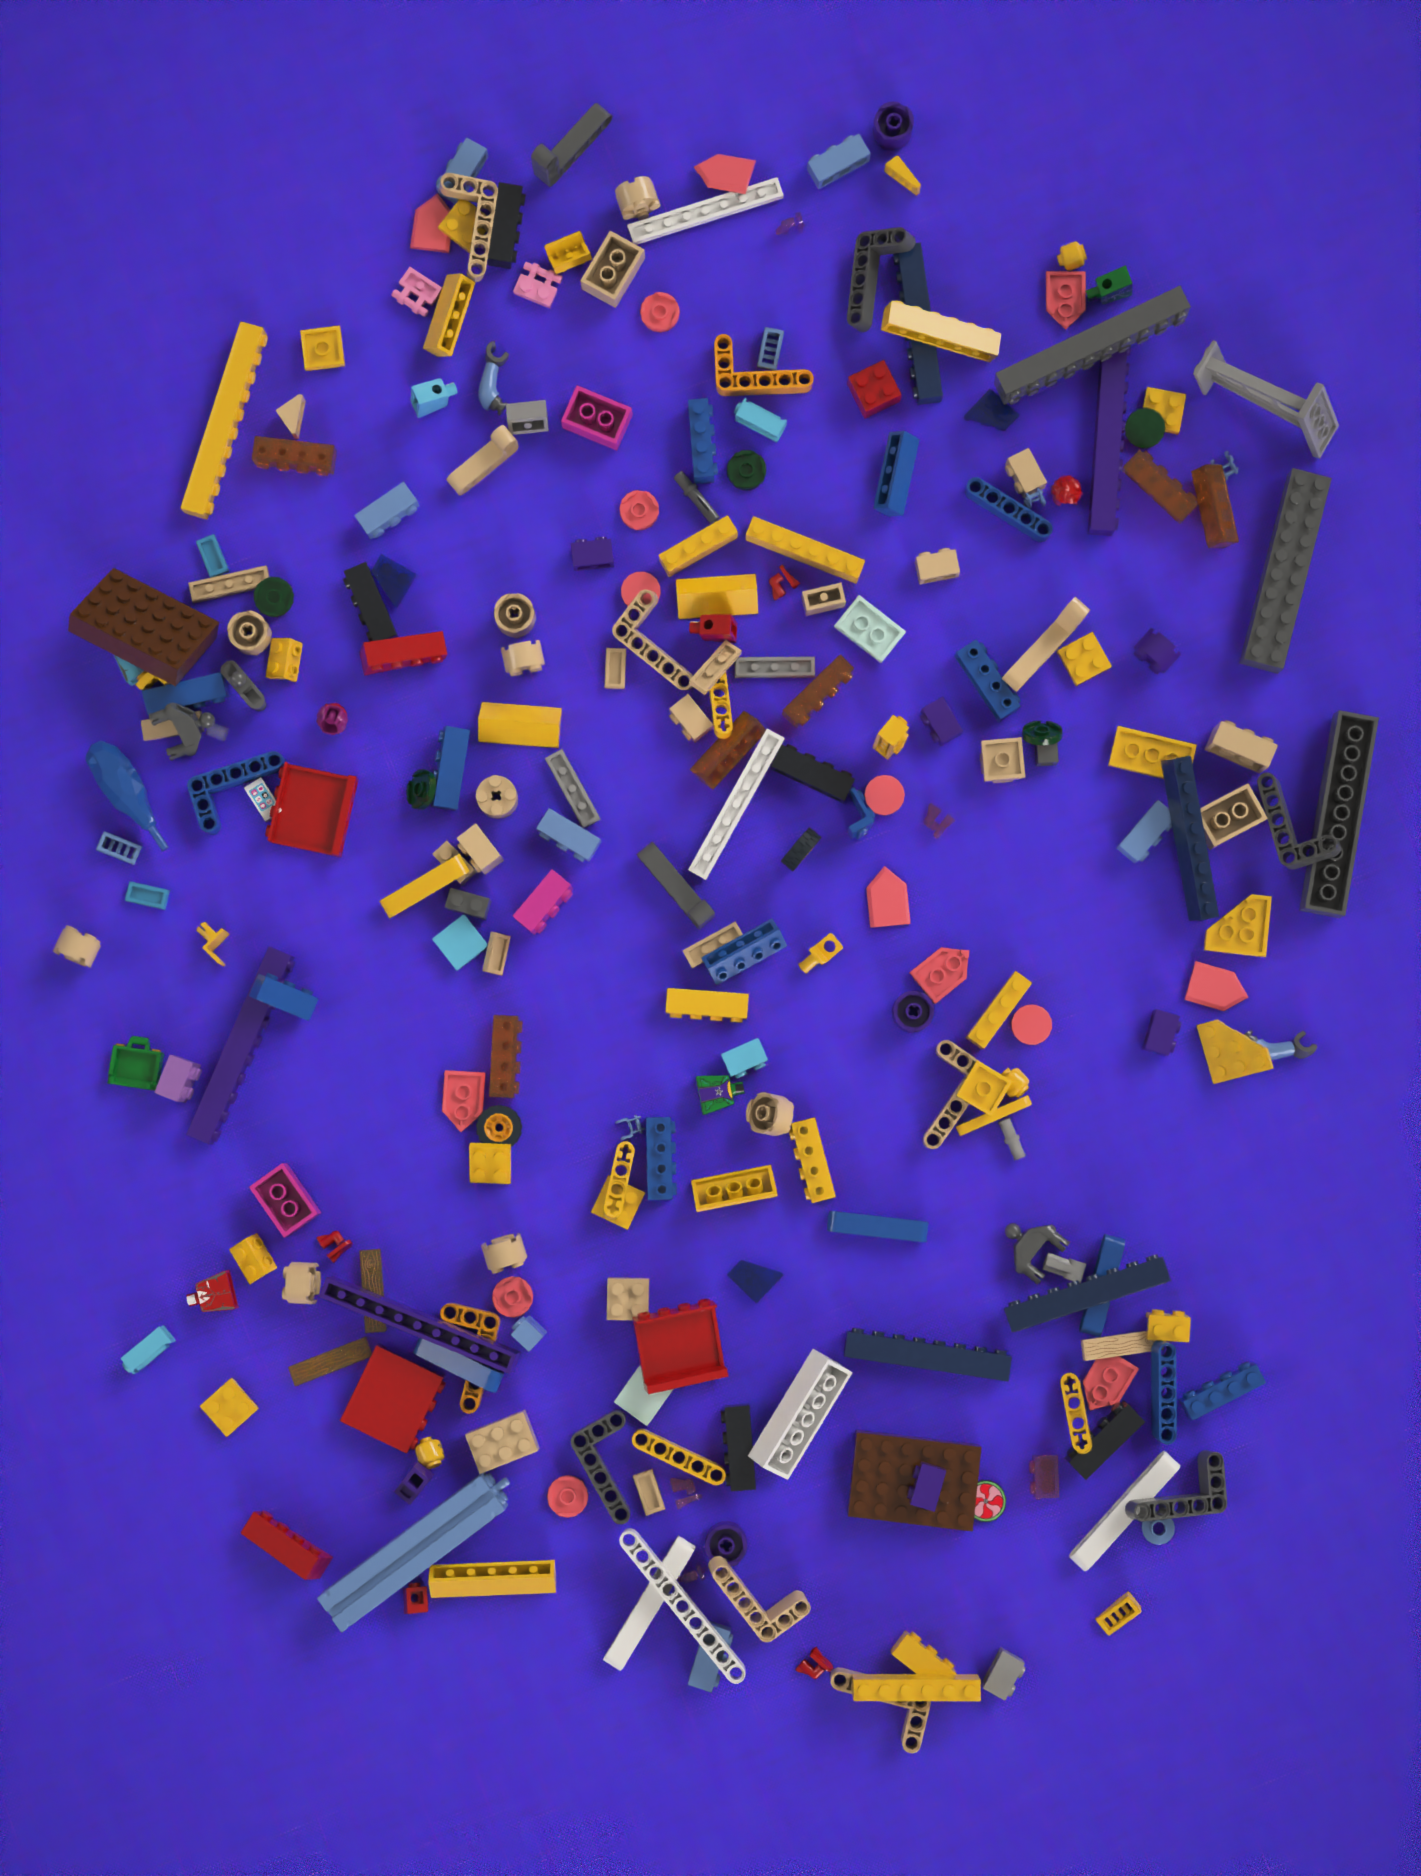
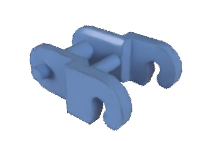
(1234, 469)
(1027, 502)
(630, 1126)

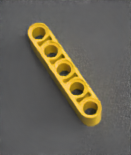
(424, 886)
(686, 1464)

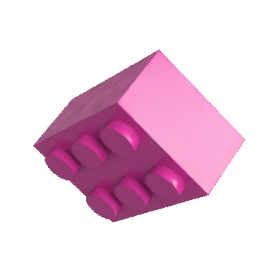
(596, 417)
(543, 902)
(285, 1200)

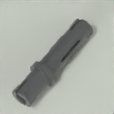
(696, 497)

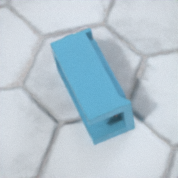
(760, 420)
(147, 1350)

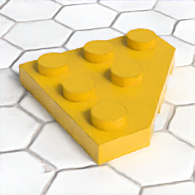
(1242, 929)
(1231, 1052)

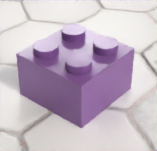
(178, 1079)

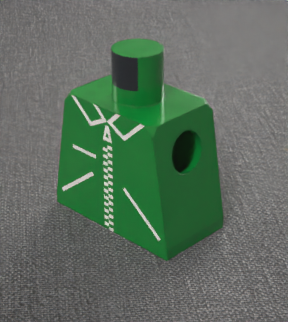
(1118, 285)

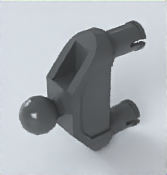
(243, 685)
(187, 726)
(1029, 1244)

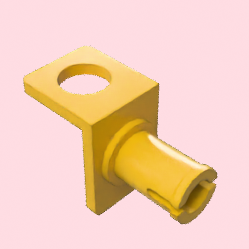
(213, 940)
(819, 954)

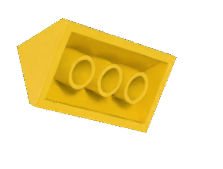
(717, 596)
(519, 725)
(734, 1188)

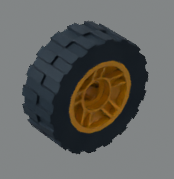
(801, 849)
(499, 1115)

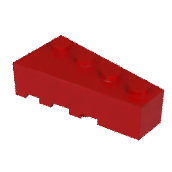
(402, 652)
(286, 1546)

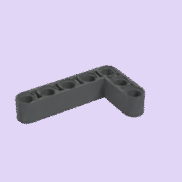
(552, 164)
(865, 271)
(1286, 829)
(696, 909)
(599, 1465)
(1185, 1502)

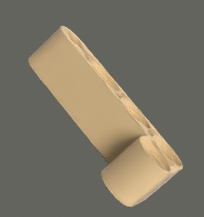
(484, 461)

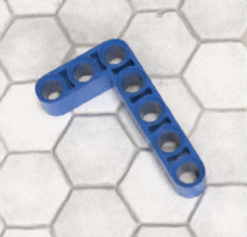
(228, 781)

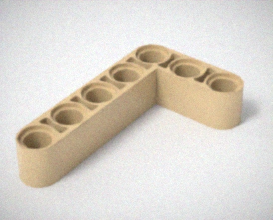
(481, 221)
(1046, 644)
(648, 646)
(946, 1111)
(749, 1605)
(914, 1709)

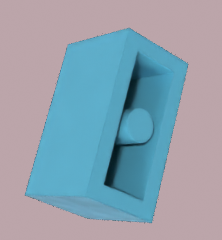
(745, 1057)

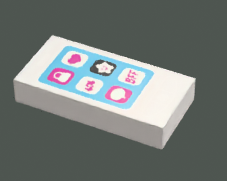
(261, 797)

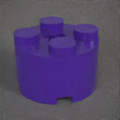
(897, 135)
(1156, 651)
(914, 1000)
(726, 1531)

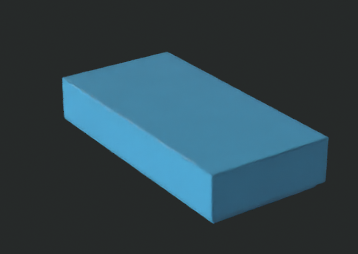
(212, 556)
(147, 895)

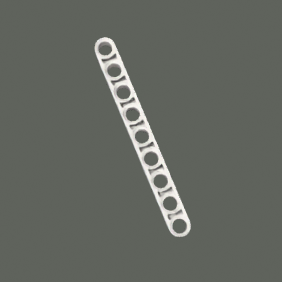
(684, 1615)

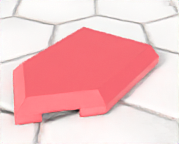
(726, 172)
(425, 226)
(1065, 295)
(887, 900)
(941, 972)
(1214, 987)
(463, 1097)
(1108, 1381)

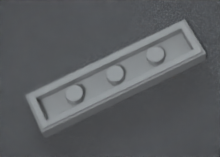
(775, 667)
(572, 788)

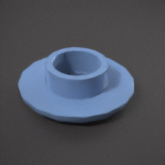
(1164, 1537)

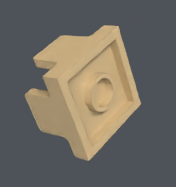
(1002, 760)

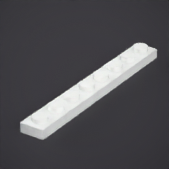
(704, 211)
(736, 804)

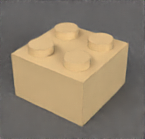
(477, 845)
(627, 1297)

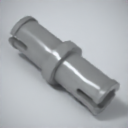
(1012, 1139)

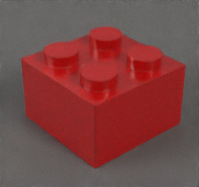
(874, 389)

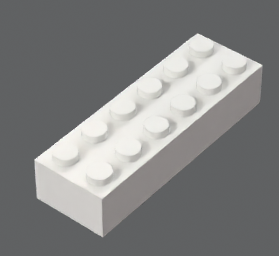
(800, 1414)

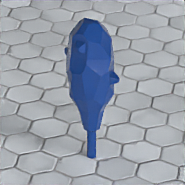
(122, 786)

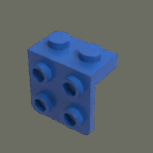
(862, 826)

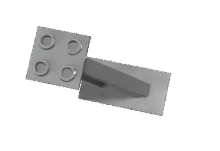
(1315, 413)

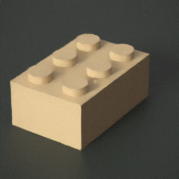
(612, 269)
(1241, 746)
(1231, 815)
(502, 1441)

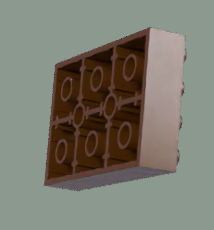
(143, 626)
(885, 1470)

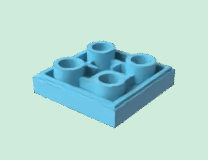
(460, 942)

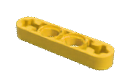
(724, 702)
(1000, 1112)
(615, 1179)
(1079, 1412)

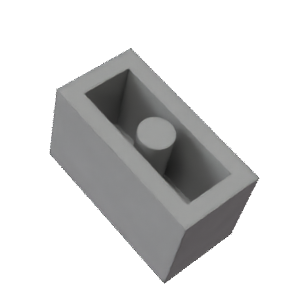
(527, 417)
(1003, 1674)

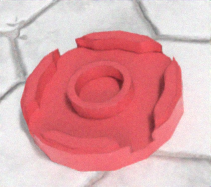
(660, 312)
(639, 510)
(637, 582)
(884, 795)
(1031, 1024)
(512, 1296)
(567, 1496)

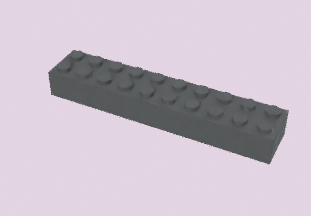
(1092, 345)
(1285, 570)
(1340, 811)

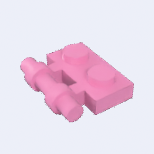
(420, 286)
(535, 290)

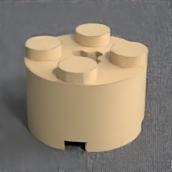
(637, 198)
(514, 604)
(251, 622)
(523, 657)
(497, 785)
(77, 947)
(770, 1114)
(504, 1252)
(301, 1283)

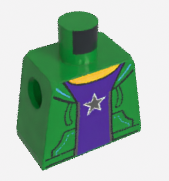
(717, 1092)

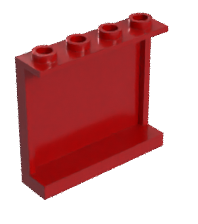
(313, 808)
(679, 1346)
(393, 1399)

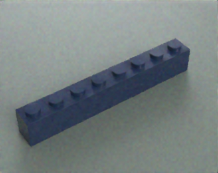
(923, 356)
(1190, 838)
(1087, 1294)
(927, 1355)

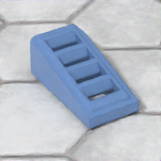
(774, 332)
(100, 847)

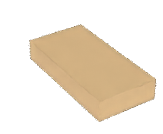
(615, 668)
(496, 953)
(649, 1492)

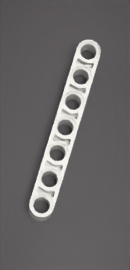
(1115, 1519)
(647, 1606)

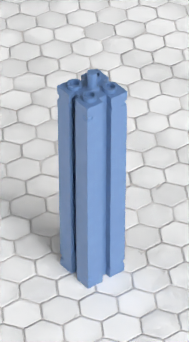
(414, 1550)

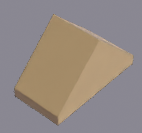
(292, 414)

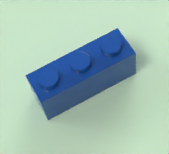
(284, 996)

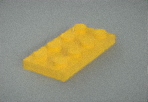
(1144, 751)

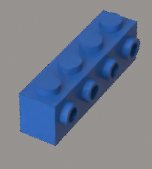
(701, 444)
(896, 473)
(987, 680)
(187, 693)
(450, 767)
(744, 951)
(659, 1158)
(1221, 1391)

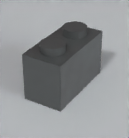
(468, 903)

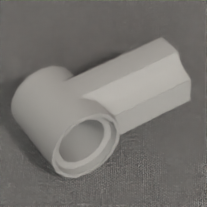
(1069, 1269)

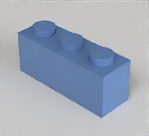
(838, 160)
(467, 162)
(387, 511)
(1146, 832)
(568, 835)
(528, 1332)
(704, 1671)

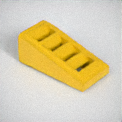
(899, 171)
(1123, 1619)

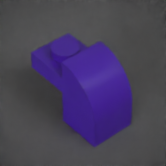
(414, 1483)

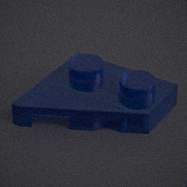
(992, 412)
(393, 578)
(754, 1279)

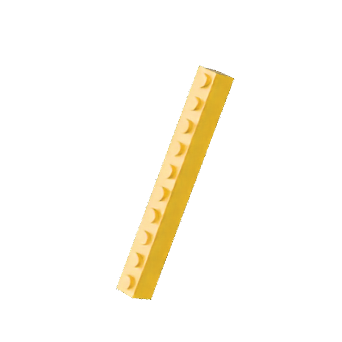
(224, 420)

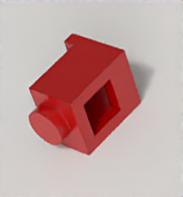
(421, 1604)

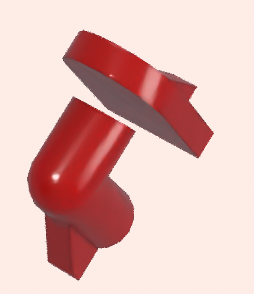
(774, 581)
(335, 1236)
(823, 1664)

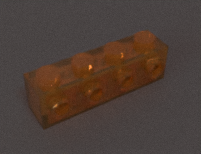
(294, 455)
(1160, 486)
(1214, 506)
(815, 694)
(728, 752)
(504, 1056)

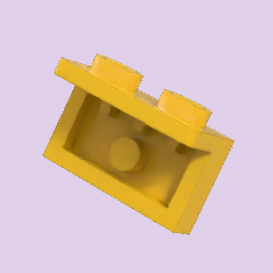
(567, 252)
(284, 659)
(147, 680)
(253, 1258)
(1168, 1326)

